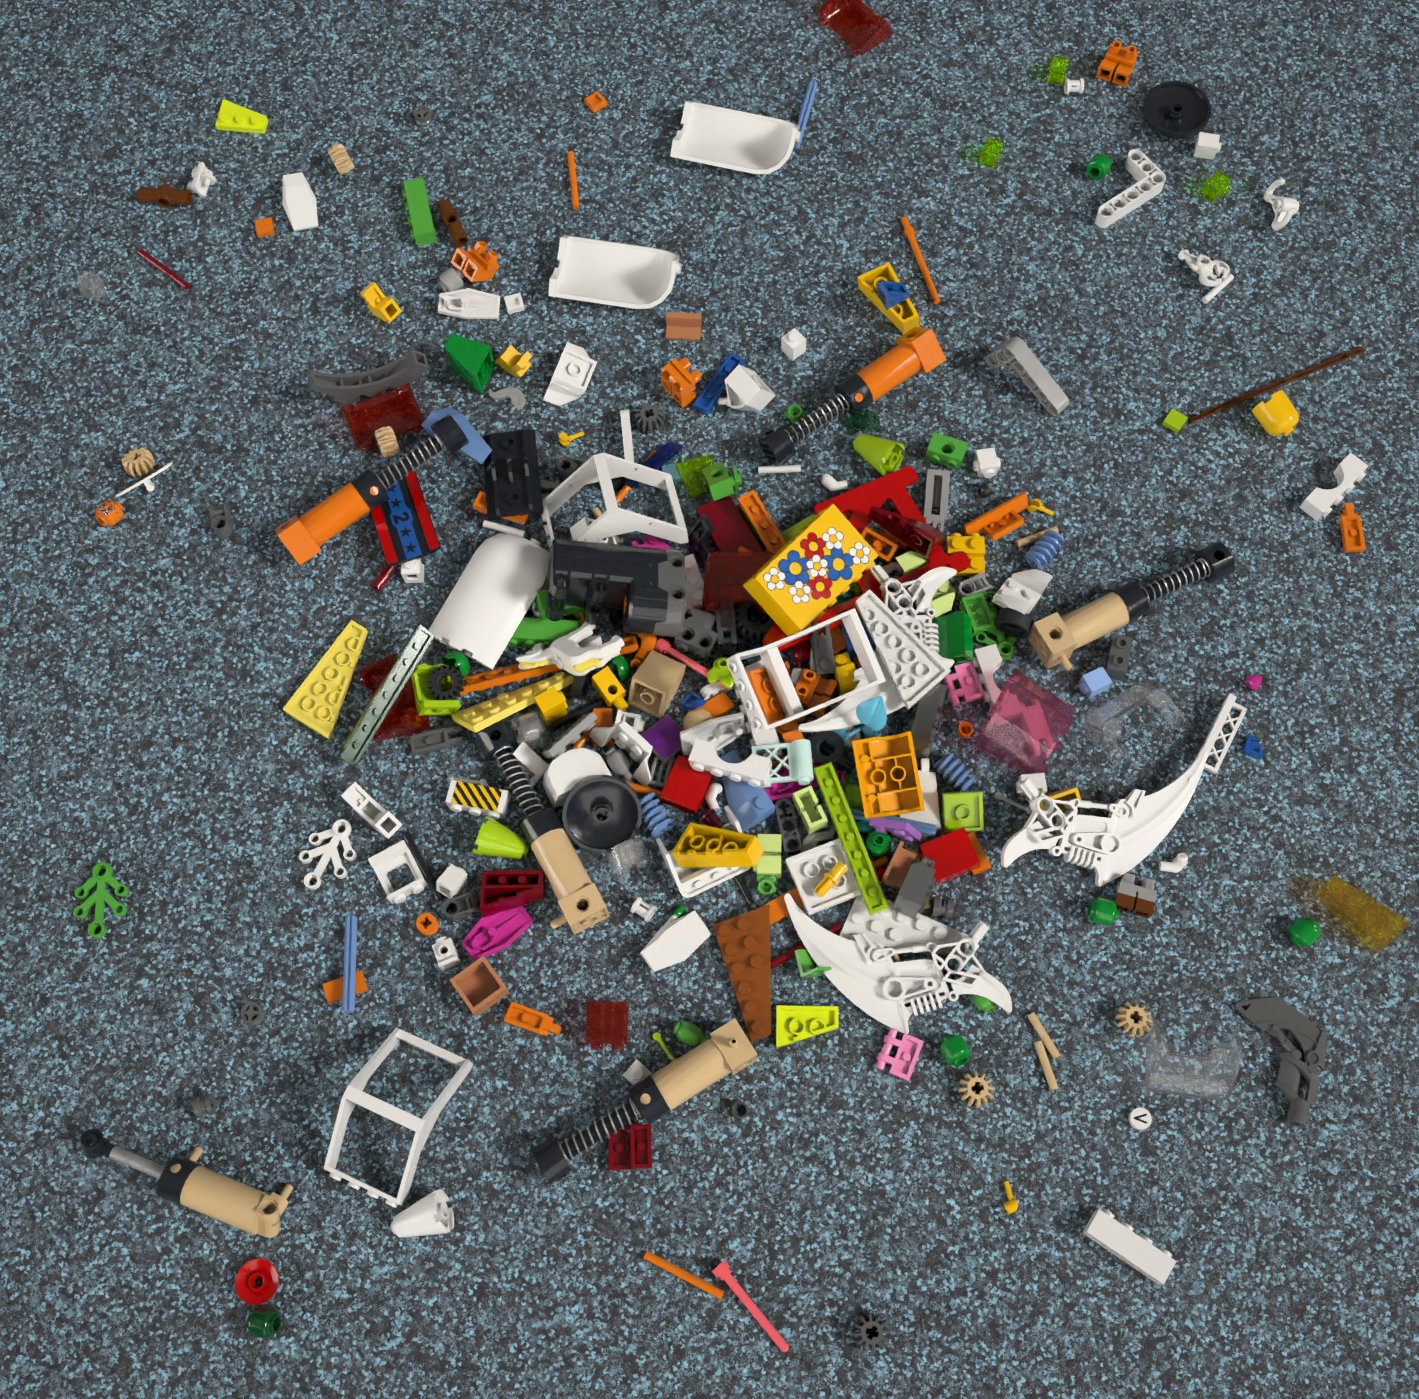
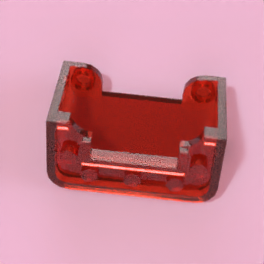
(855, 24)
(391, 409)
(726, 575)
(403, 715)

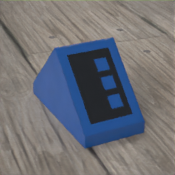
(891, 293)

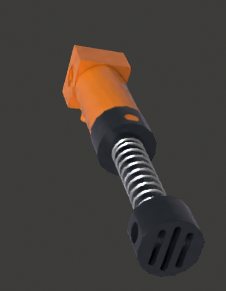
(915, 353)
(363, 494)

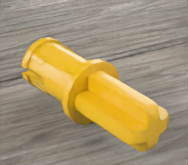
(830, 879)

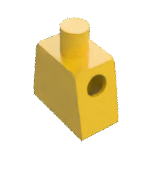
(606, 682)

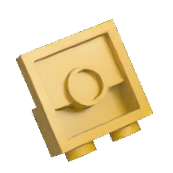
(974, 548)

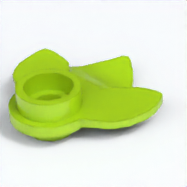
(720, 673)

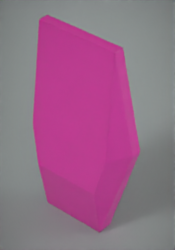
(786, 789)
(496, 932)

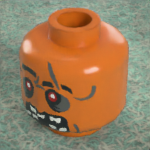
(109, 513)

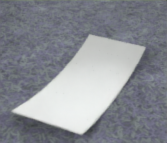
(530, 759)

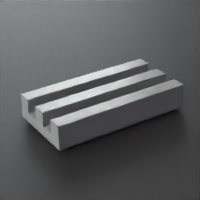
(658, 783)

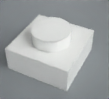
(636, 1072)

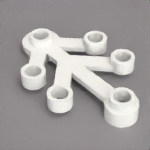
(328, 851)

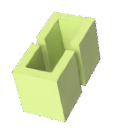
(806, 803)
(770, 860)

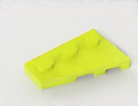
(240, 119)
(803, 1022)

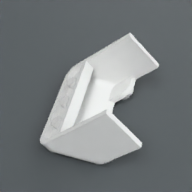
(699, 879)

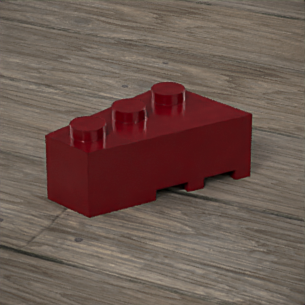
(510, 890)

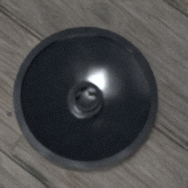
(1176, 109)
(601, 813)

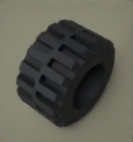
(748, 630)

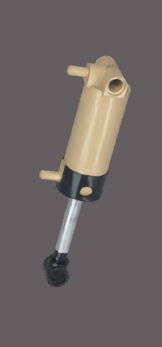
(201, 1188)

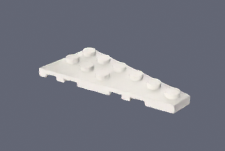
(906, 657)
(898, 930)

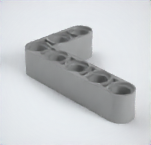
(1031, 372)

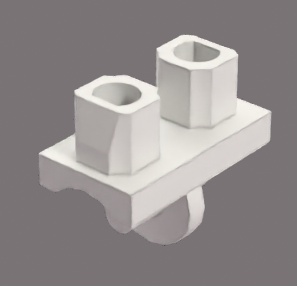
(201, 181)

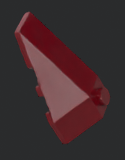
(914, 533)

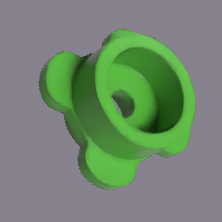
(794, 409)
(766, 889)

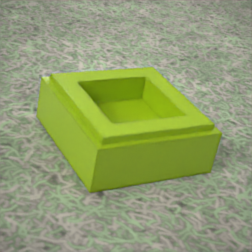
(1175, 420)

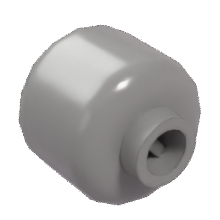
(451, 280)

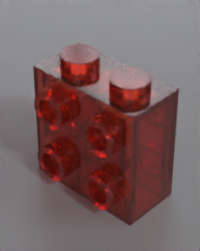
(607, 1025)

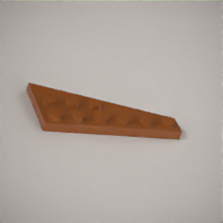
(747, 956)

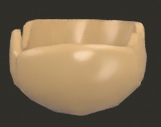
(695, 717)

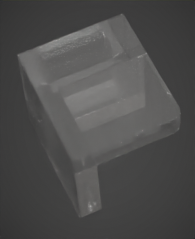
(91, 285)

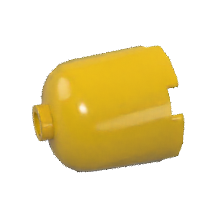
(1277, 415)

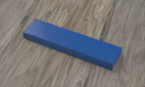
(716, 386)

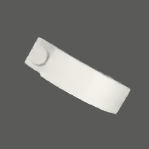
(370, 810)

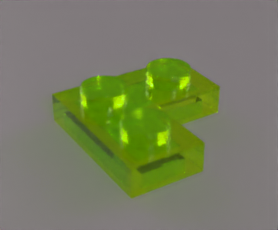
(691, 473)

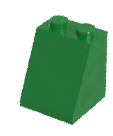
(470, 360)

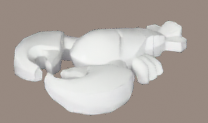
(1205, 268)

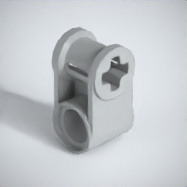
(974, 585)

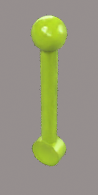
(657, 1037)

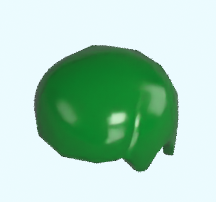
(458, 661)
(619, 667)

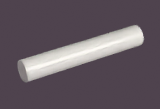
(1217, 289)
(779, 469)
(502, 528)

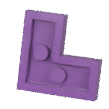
(898, 828)

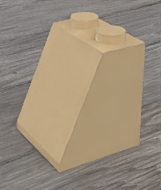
(655, 684)

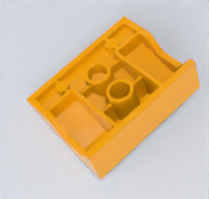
(888, 775)

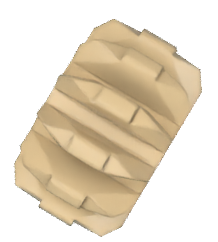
(340, 158)
(387, 441)
(138, 462)
(1128, 1023)
(970, 1083)

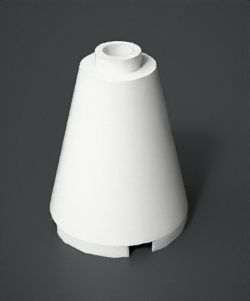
(425, 1217)

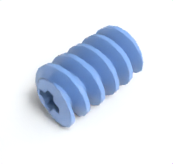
(1044, 549)
(955, 773)
(653, 816)

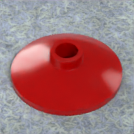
(247, 1277)

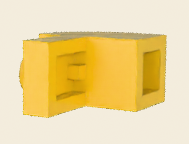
(379, 304)
(513, 361)
(844, 673)

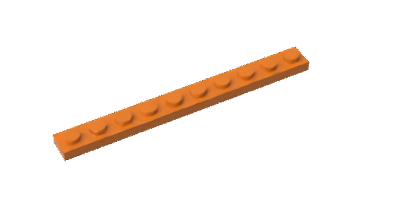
(774, 542)
(512, 673)

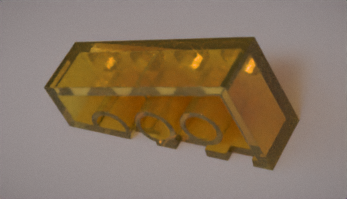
(1361, 914)

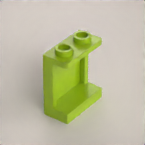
(425, 701)

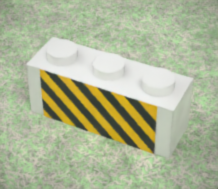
(478, 799)

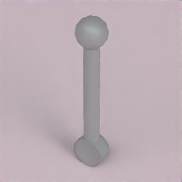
(482, 782)
(998, 796)

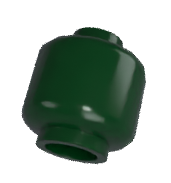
(263, 1322)

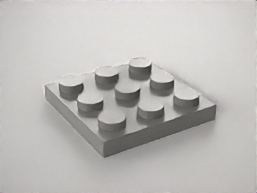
(570, 736)

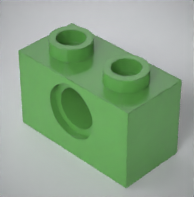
(941, 443)
(719, 481)

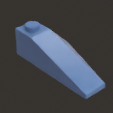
(476, 448)
(746, 802)

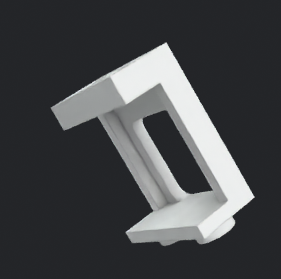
(391, 859)

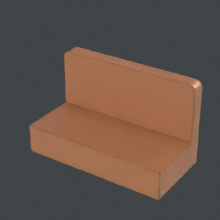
(683, 326)
(898, 867)

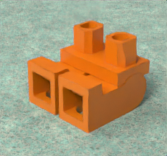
(1118, 59)
(476, 262)
(679, 381)
(815, 690)

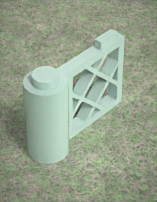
(799, 761)

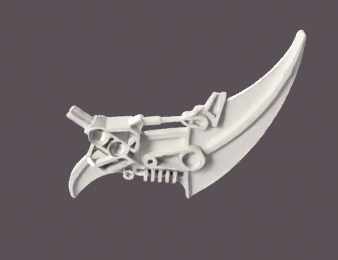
(919, 592)
(1118, 841)
(883, 988)

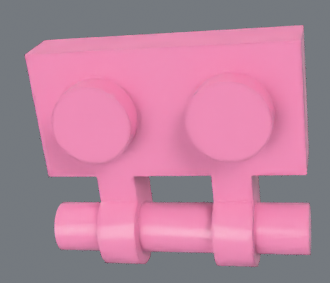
(968, 681)
(905, 1057)

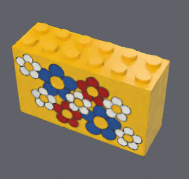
(811, 571)

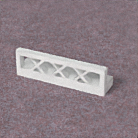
(1216, 730)

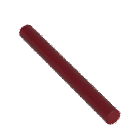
(162, 268)
(790, 953)

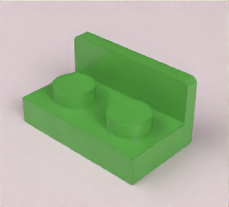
(977, 608)

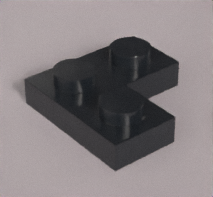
(697, 539)

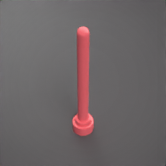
(664, 647)
(723, 1272)

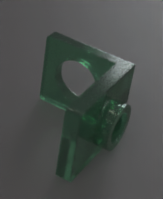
(862, 421)

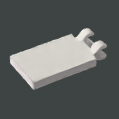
(930, 797)

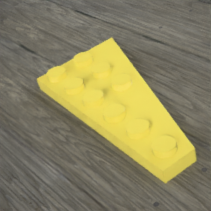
(325, 688)
(493, 710)

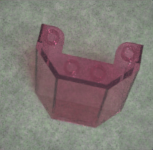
(1025, 725)

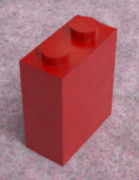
(686, 787)
(952, 855)

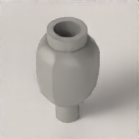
(619, 763)

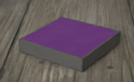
(664, 738)

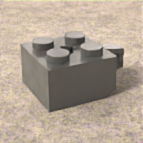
(916, 888)

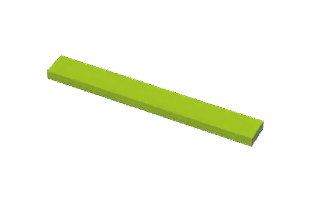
(850, 839)

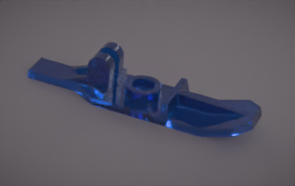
(659, 458)

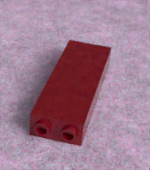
(729, 525)

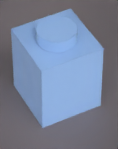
(1095, 682)

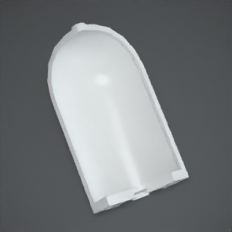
(734, 139)
(613, 273)
(492, 597)

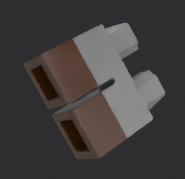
(1135, 898)

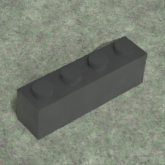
(926, 720)

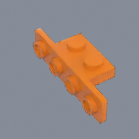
(1000, 519)

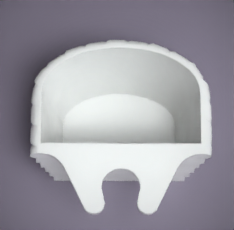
(569, 770)

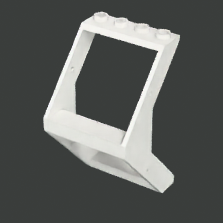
(615, 520)
(781, 680)
(422, 1127)

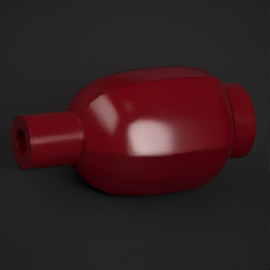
(801, 653)

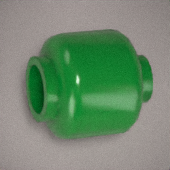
(1098, 166)
(875, 849)
(1103, 911)
(1304, 932)
(955, 1050)

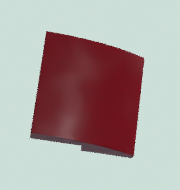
(630, 1148)

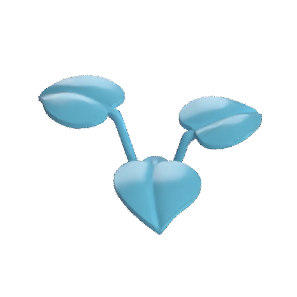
(871, 714)

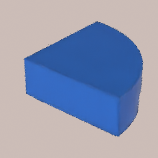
(691, 701)
(1252, 747)

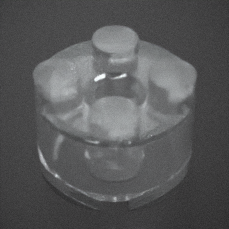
(531, 730)
(627, 857)

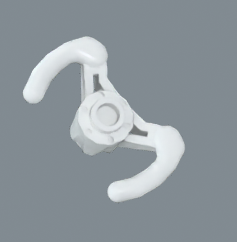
(1282, 206)

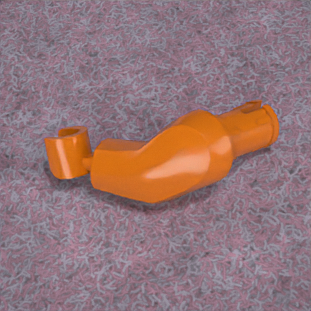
(647, 645)

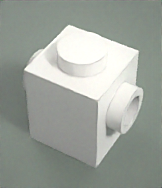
(986, 463)

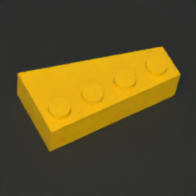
(901, 315)
(716, 848)

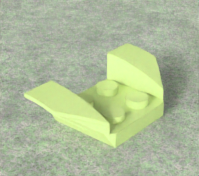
(943, 597)

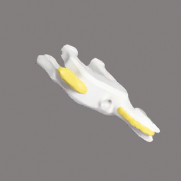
(572, 654)

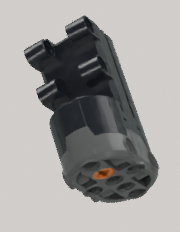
(634, 579)

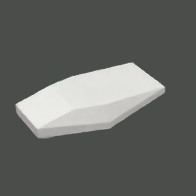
(299, 202)
(469, 304)
(716, 730)
(675, 941)

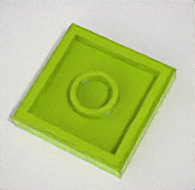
(962, 810)

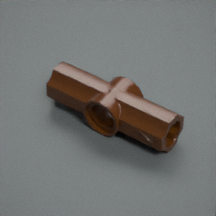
(165, 196)
(452, 222)

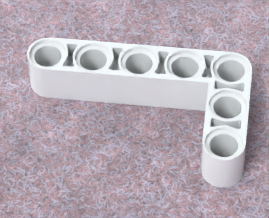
(1149, 185)

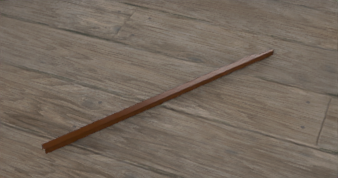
(1277, 384)

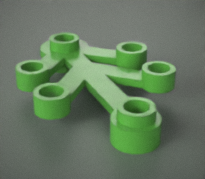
(1002, 643)
(99, 897)

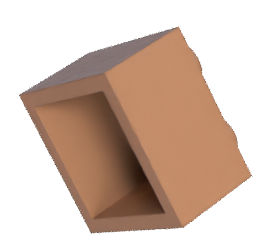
(479, 986)

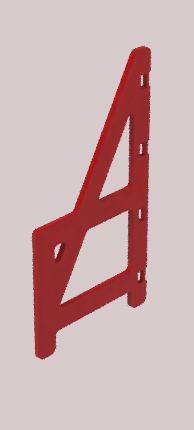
(859, 502)

